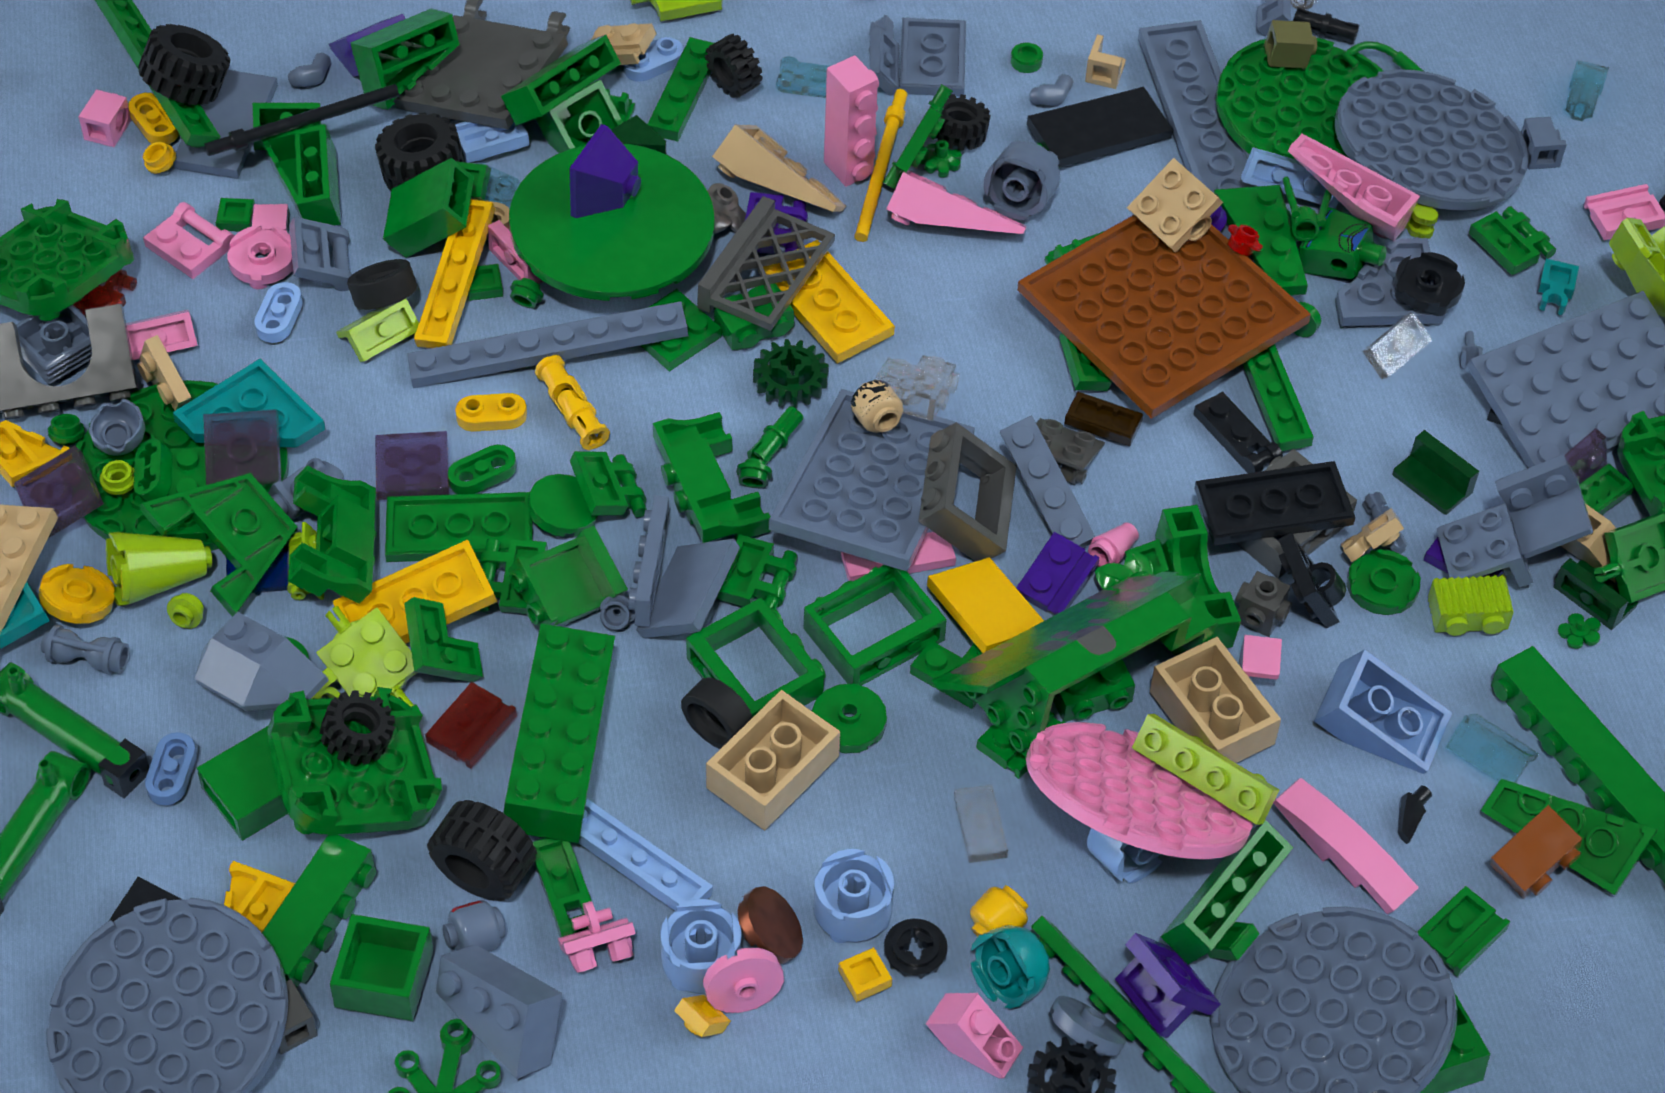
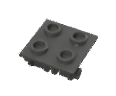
(1070, 448)

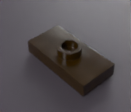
(1103, 418)

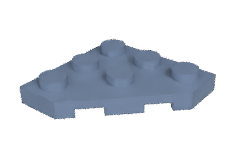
(1371, 295)

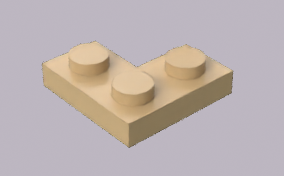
(159, 369)

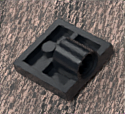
(1309, 578)

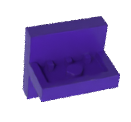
(1163, 985)

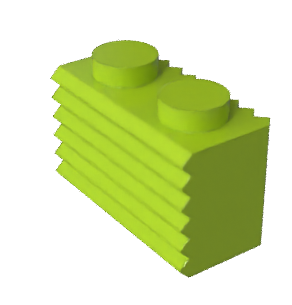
(1470, 604)

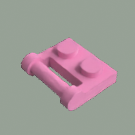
(184, 249)

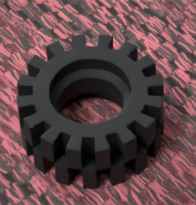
(733, 65)
(964, 122)
(352, 743)

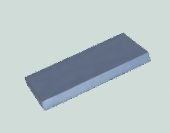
(228, 113)

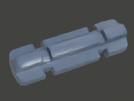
(1374, 506)

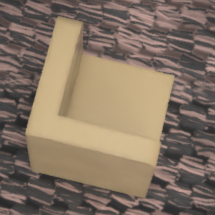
(1102, 67)

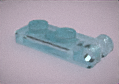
(812, 78)

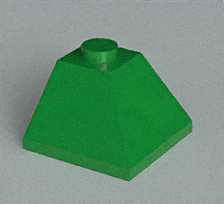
(579, 117)

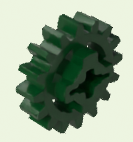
(790, 373)

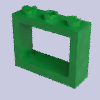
(891, 650)
(707, 663)

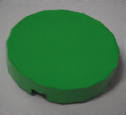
(559, 505)
(1383, 582)

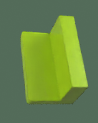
(380, 329)

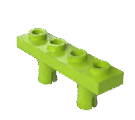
(1206, 769)

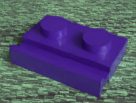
(1057, 575)

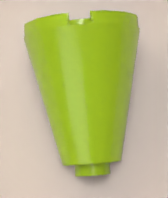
(152, 564)

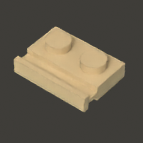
(628, 40)

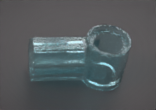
(1585, 87)

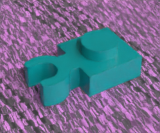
(1557, 284)

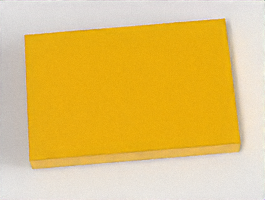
(983, 603)

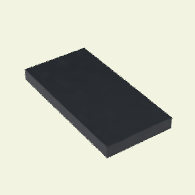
(1100, 126)
(1274, 503)

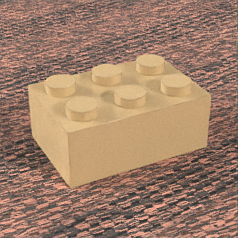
(1215, 700)
(772, 759)

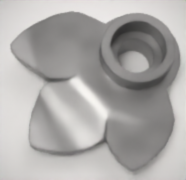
(726, 208)

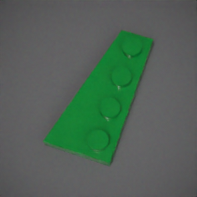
(1608, 843)

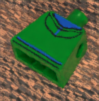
(1341, 247)

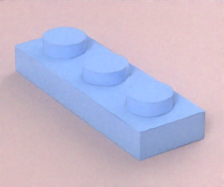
(1270, 168)

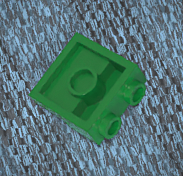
(1101, 691)

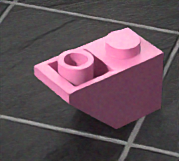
(974, 1033)

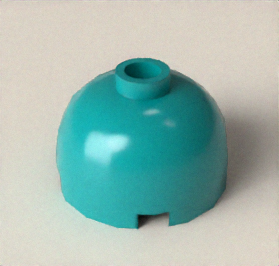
(1010, 965)

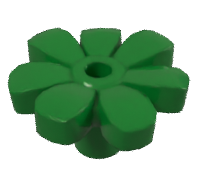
(941, 158)

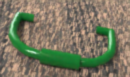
(1399, 58)

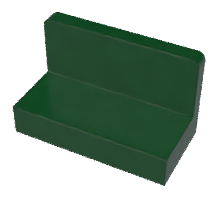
(1437, 473)
(1596, 598)

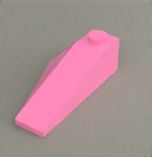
(1357, 188)
(929, 203)

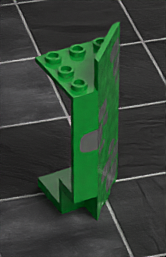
(1024, 673)

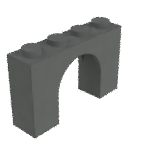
(108, 374)

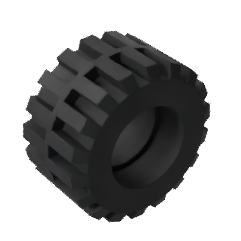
(184, 64)
(416, 146)
(482, 850)

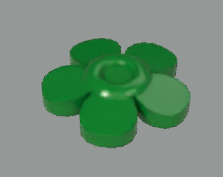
(1578, 631)

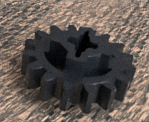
(1072, 1070)

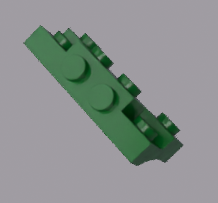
(698, 482)
(343, 537)

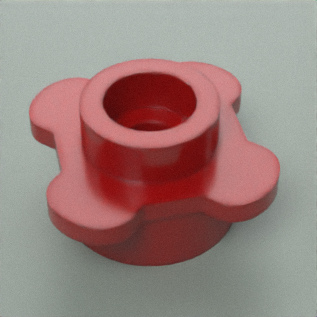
(1244, 239)

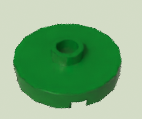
(868, 719)

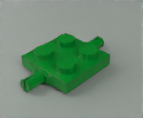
(928, 127)
(1636, 558)

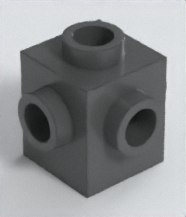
(1263, 603)

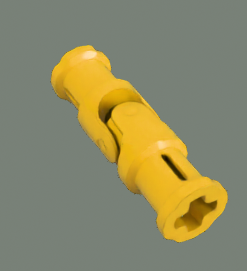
(572, 402)

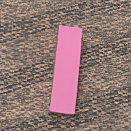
(1346, 843)

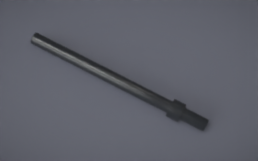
(240, 139)

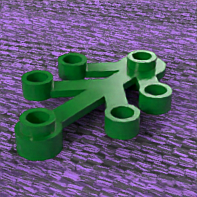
(453, 1049)

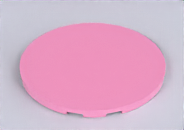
(1129, 796)

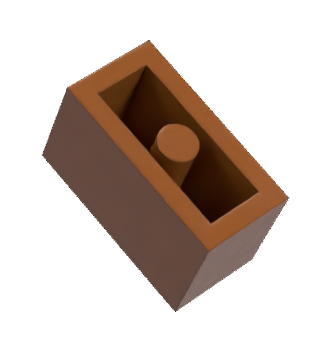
(1537, 853)

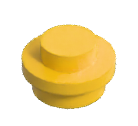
(159, 157)

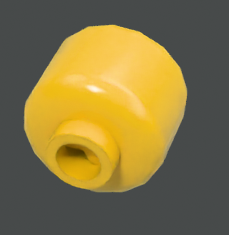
(998, 908)

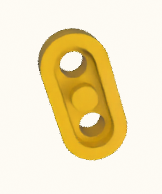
(152, 119)
(491, 412)

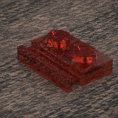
(470, 724)

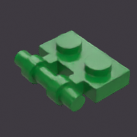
(1506, 244)
(601, 483)
(493, 559)
(748, 569)

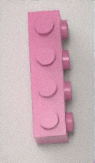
(850, 120)

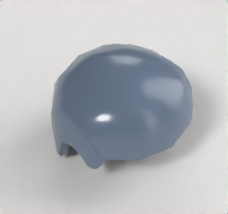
(117, 428)

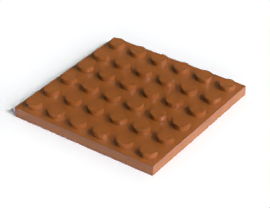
(1162, 317)

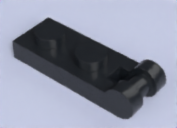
(1236, 433)

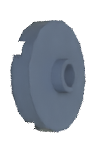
(1087, 1024)

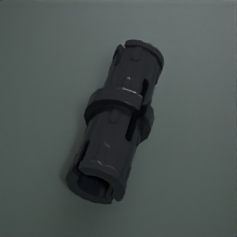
(1328, 26)

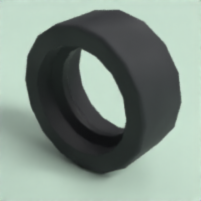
(382, 284)
(715, 711)

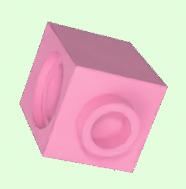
(105, 118)

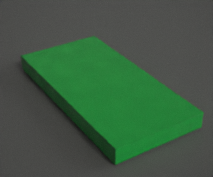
(434, 523)

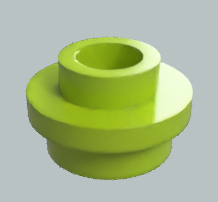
(112, 473)
(185, 610)

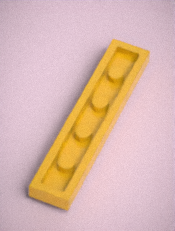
(454, 278)

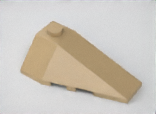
(761, 160)

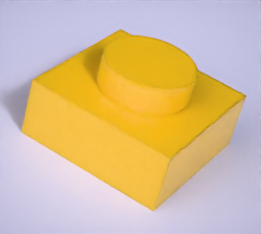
(865, 974)
(701, 1016)

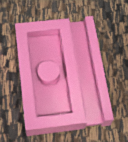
(1613, 207)

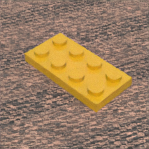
(836, 308)
(446, 577)

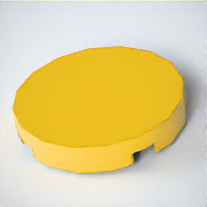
(76, 594)

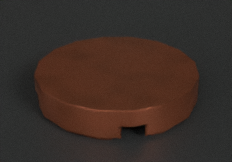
(770, 923)

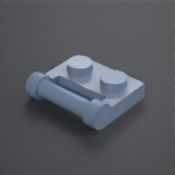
(311, 252)

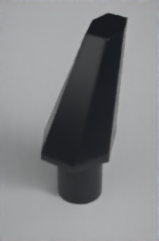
(1412, 812)

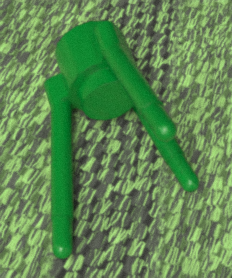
(1303, 219)

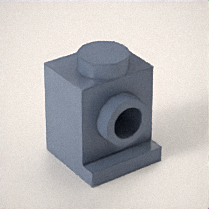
(1543, 143)

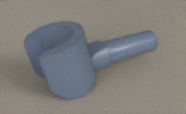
(1470, 350)

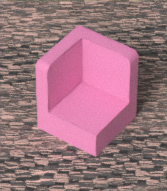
(1261, 656)

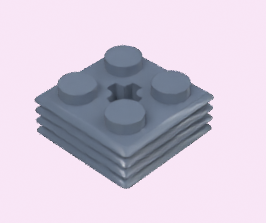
(55, 345)

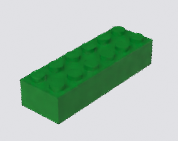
(559, 732)

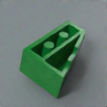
(404, 51)
(308, 171)

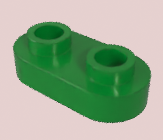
(480, 469)

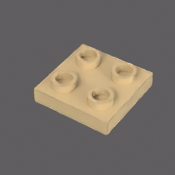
(1175, 206)

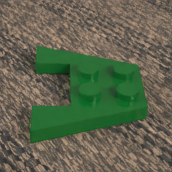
(239, 521)

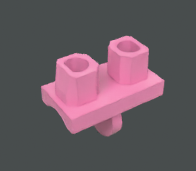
(615, 935)

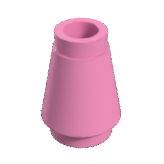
(1113, 543)

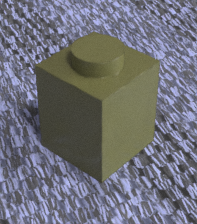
(1290, 44)

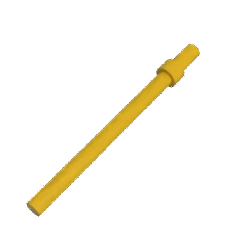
(893, 119)

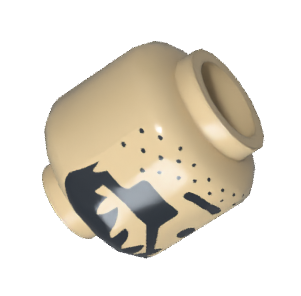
(877, 406)

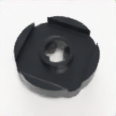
(1429, 298)

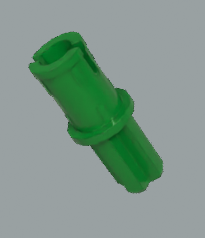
(776, 435)

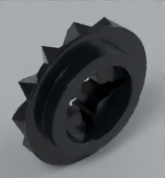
(926, 936)

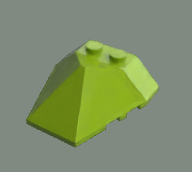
(1642, 259)

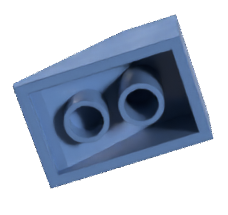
(1382, 713)

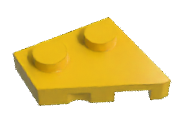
(22, 452)
(255, 893)

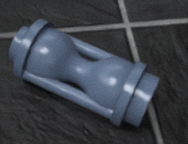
(102, 653)

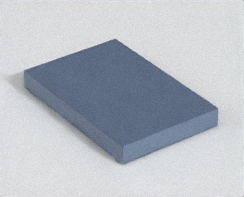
(932, 55)
(690, 587)

